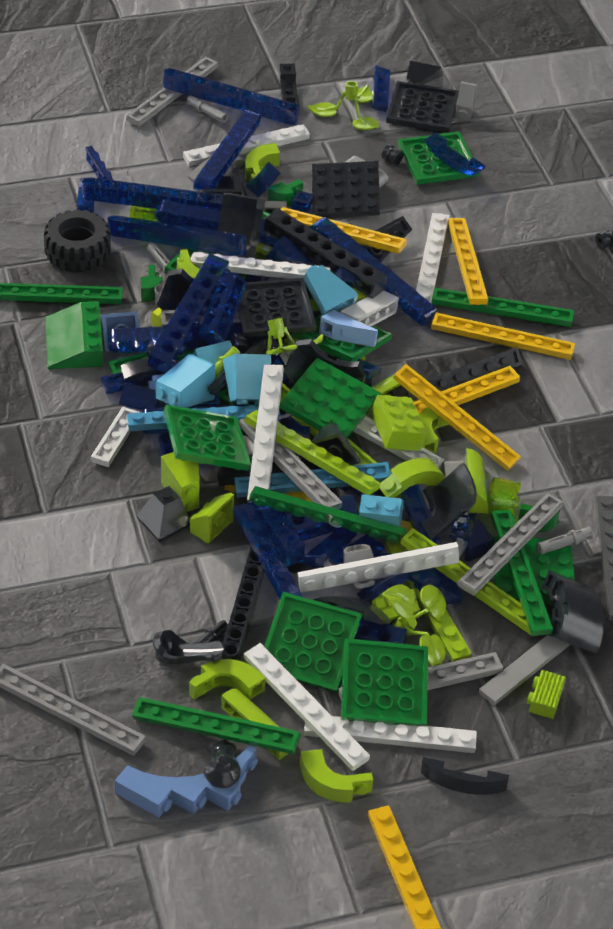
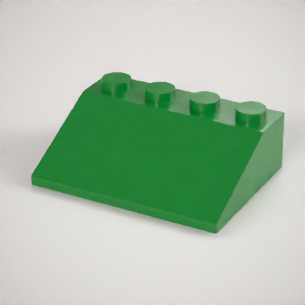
(75, 337)

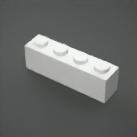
(373, 310)

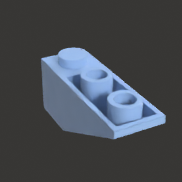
(343, 328)

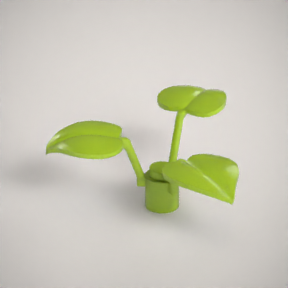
(351, 93)
(277, 331)
(402, 602)

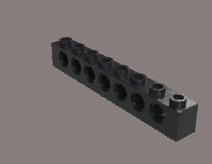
(325, 252)

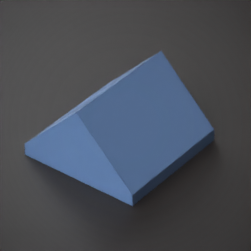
(117, 321)

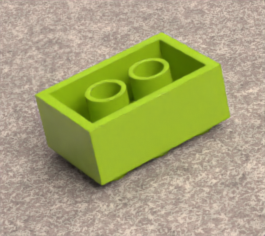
(398, 423)

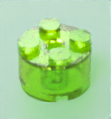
(503, 495)

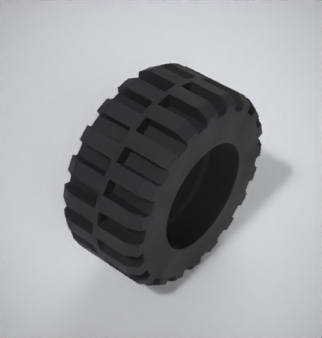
(72, 254)

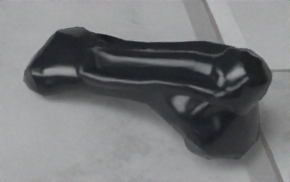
(174, 650)
(222, 768)

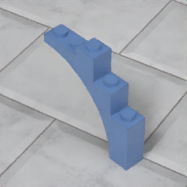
(190, 792)

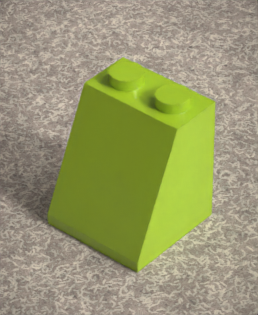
(182, 478)

